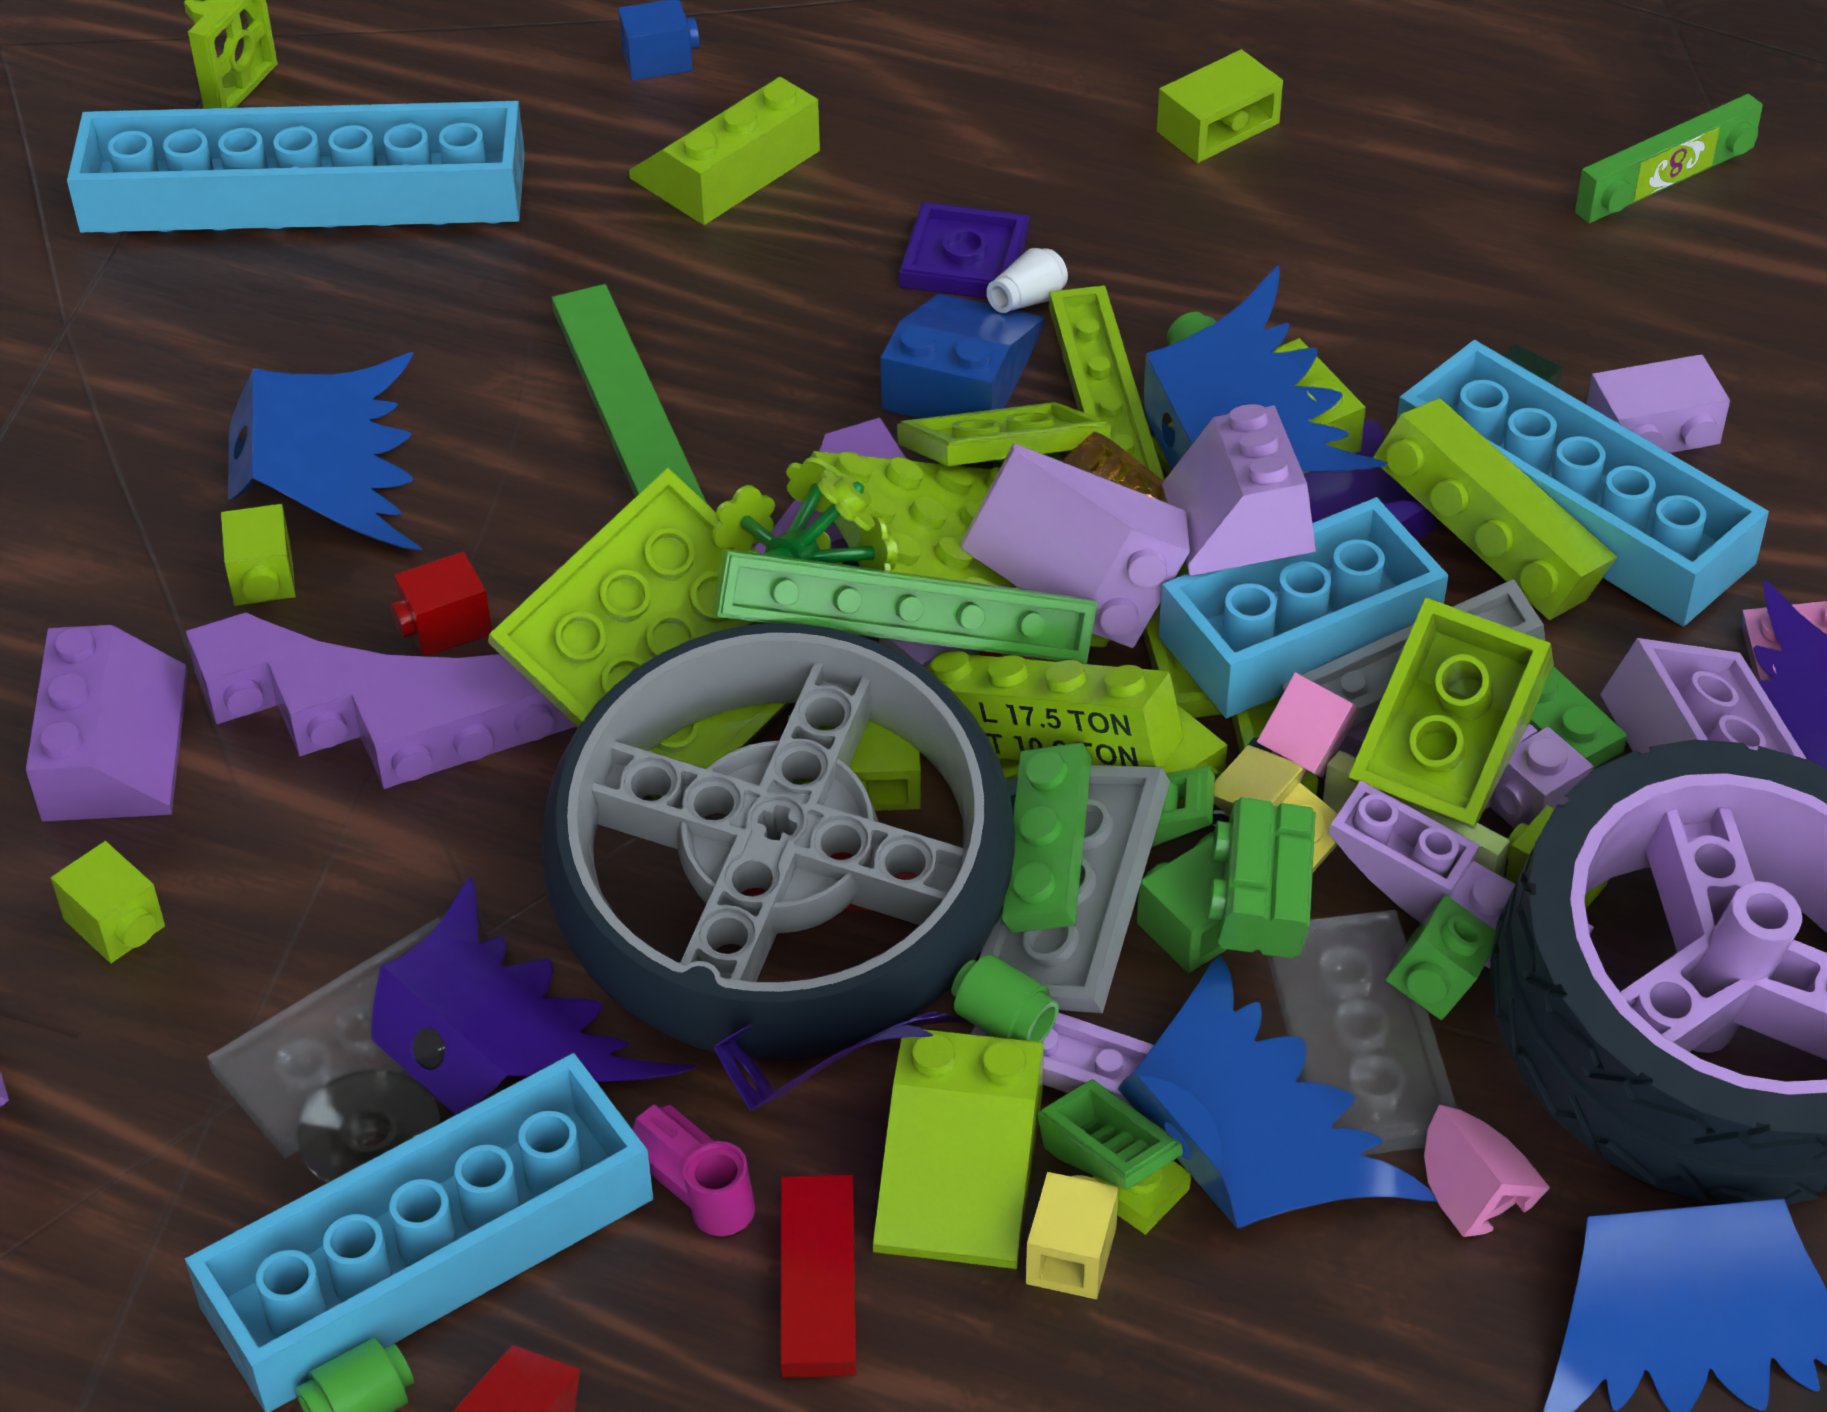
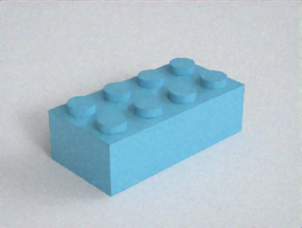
(1263, 621)

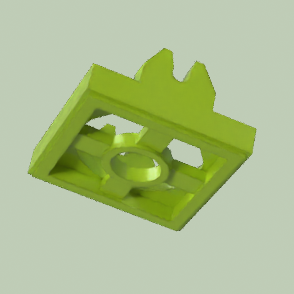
(222, 79)

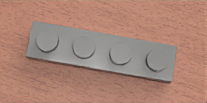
(1365, 673)

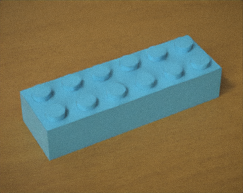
(1668, 523)
(421, 1228)

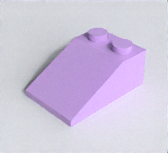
(1080, 538)

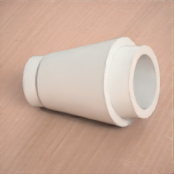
(1028, 280)

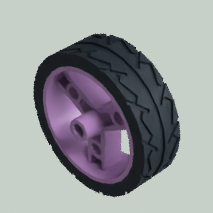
(1729, 844)

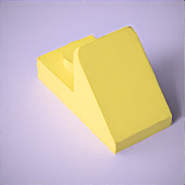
(1274, 779)

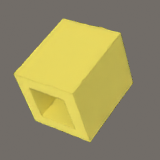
(1072, 1235)

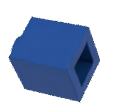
(657, 39)

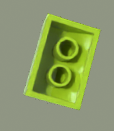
(734, 152)

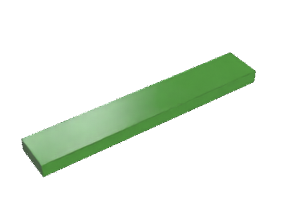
(620, 388)
(904, 606)

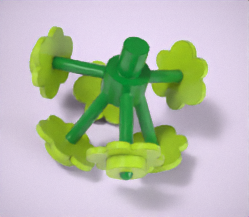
(822, 489)

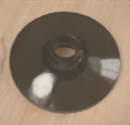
(357, 1110)

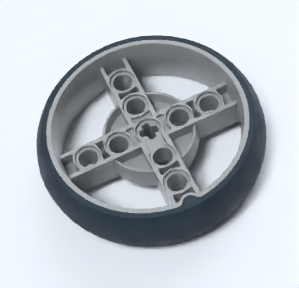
(835, 683)

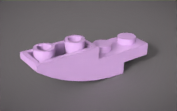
(1416, 858)

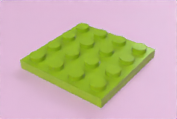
(926, 513)
(621, 603)

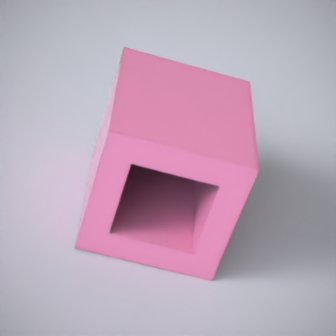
(1308, 725)

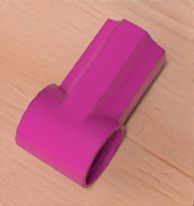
(700, 1171)

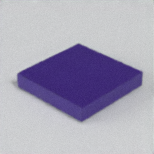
(961, 249)

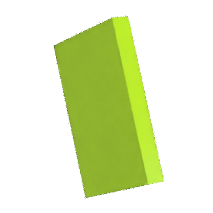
(991, 433)

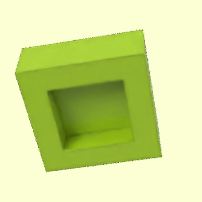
(1152, 1197)

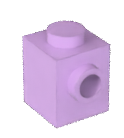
(1538, 776)

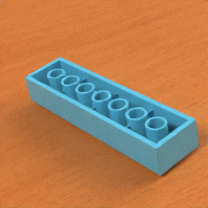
(298, 166)

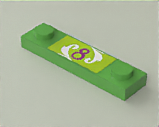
(1668, 158)

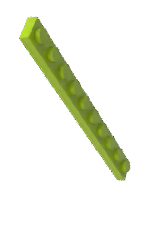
(1107, 391)

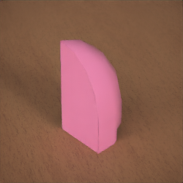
(1476, 1171)

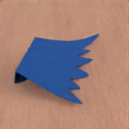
(1236, 367)
(318, 444)
(1245, 1121)
(1690, 1297)

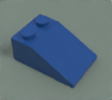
(956, 358)

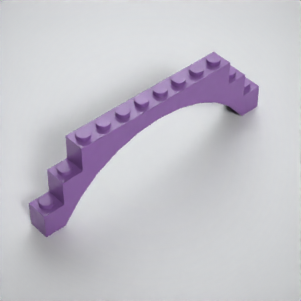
(409, 709)

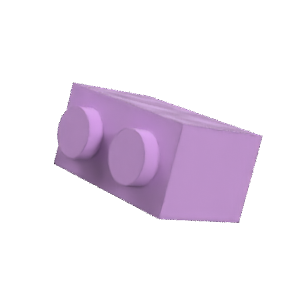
(1665, 402)

